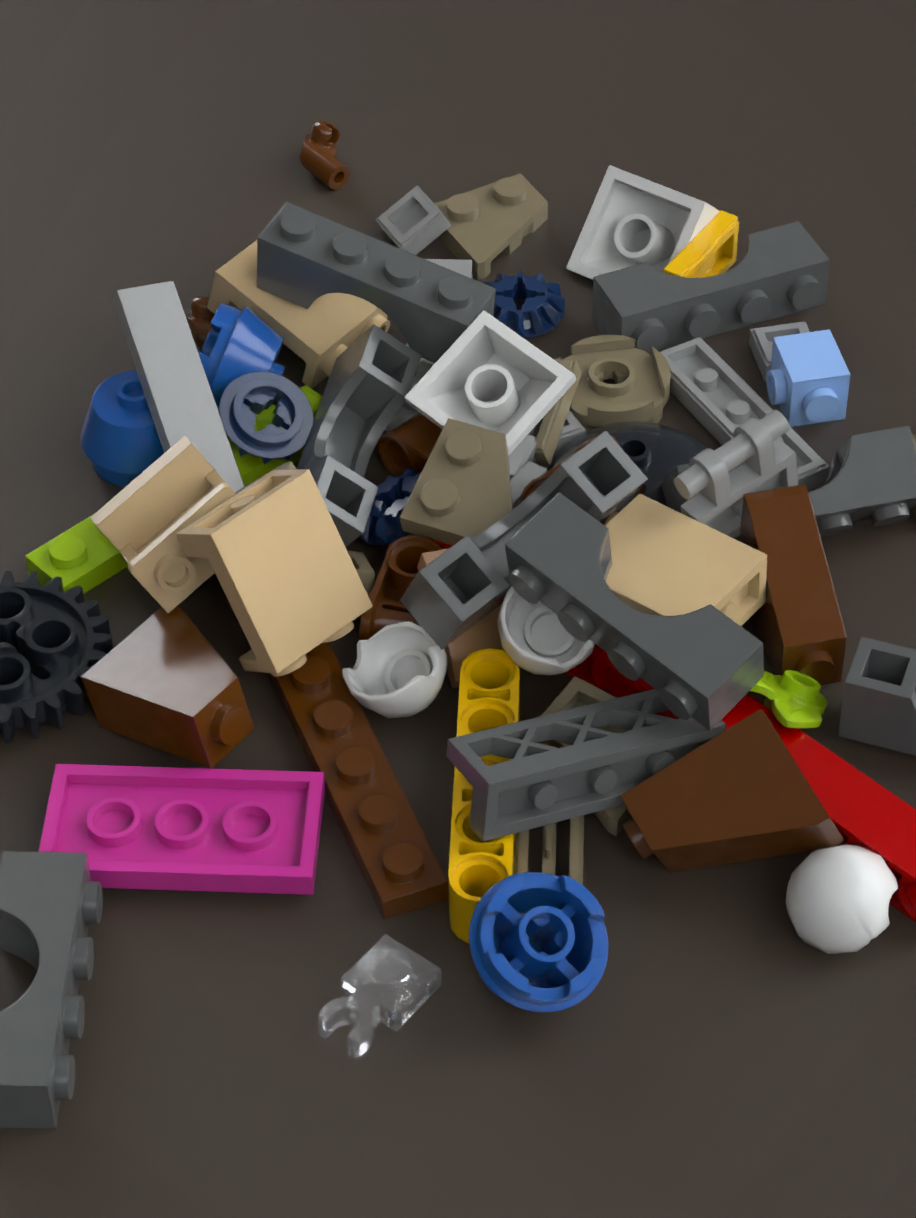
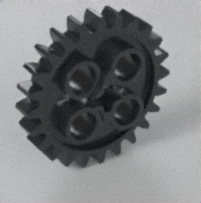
(44, 651)

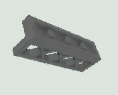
(574, 780)

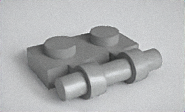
(763, 465)

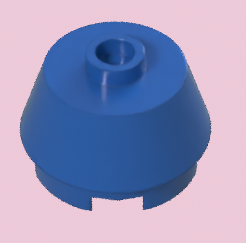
(237, 347)
(120, 430)
(539, 941)

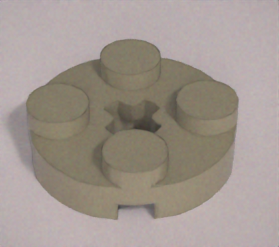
(639, 377)

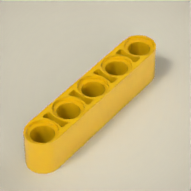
(486, 700)

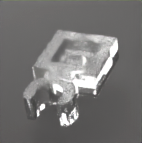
(381, 987)

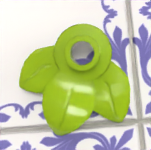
(793, 698)

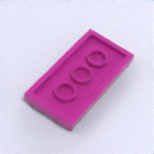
(189, 827)

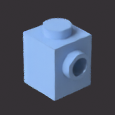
(808, 378)

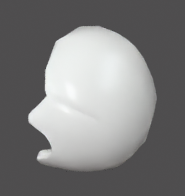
(536, 637)
(397, 671)
(840, 898)

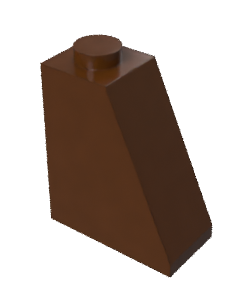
(801, 611)
(170, 691)
(729, 803)

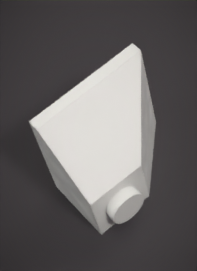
(635, 225)
(491, 382)

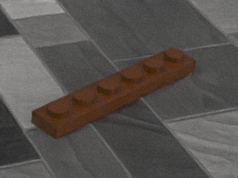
(361, 786)

